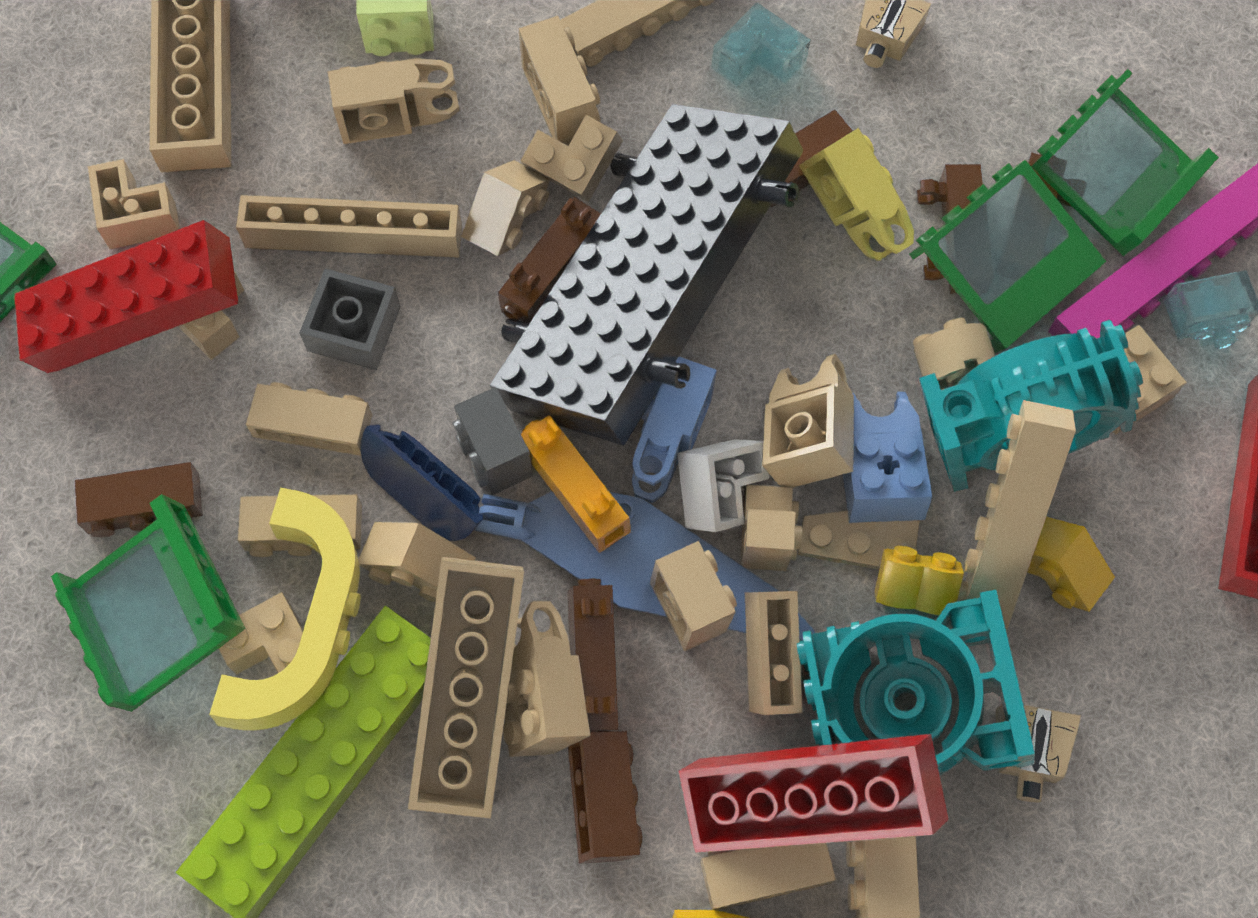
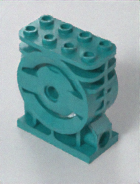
(1056, 371)
(842, 656)

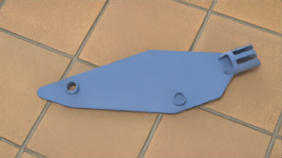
(625, 564)

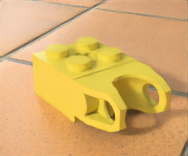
(859, 194)

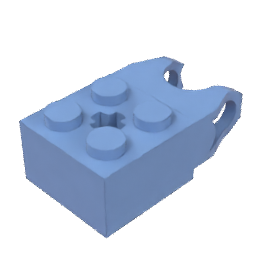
(671, 428)
(888, 466)

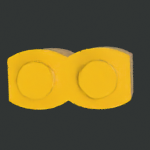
(918, 580)

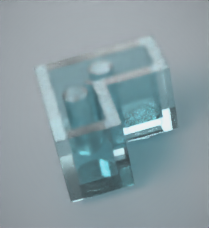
(763, 41)
(1213, 308)

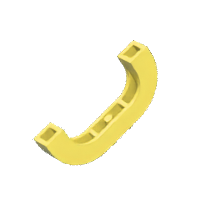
(283, 697)

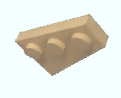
(858, 544)

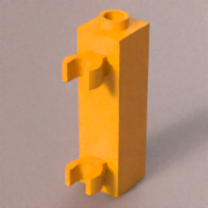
(575, 484)

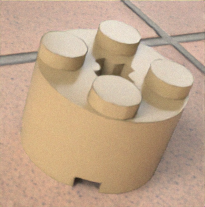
(953, 351)

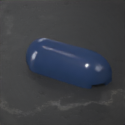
(420, 483)

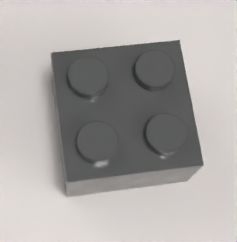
(350, 319)
(492, 442)

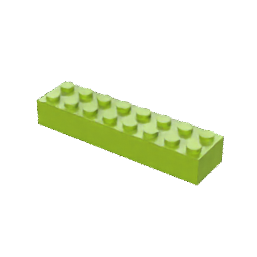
(311, 770)

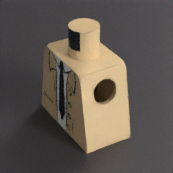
(890, 28)
(1053, 741)

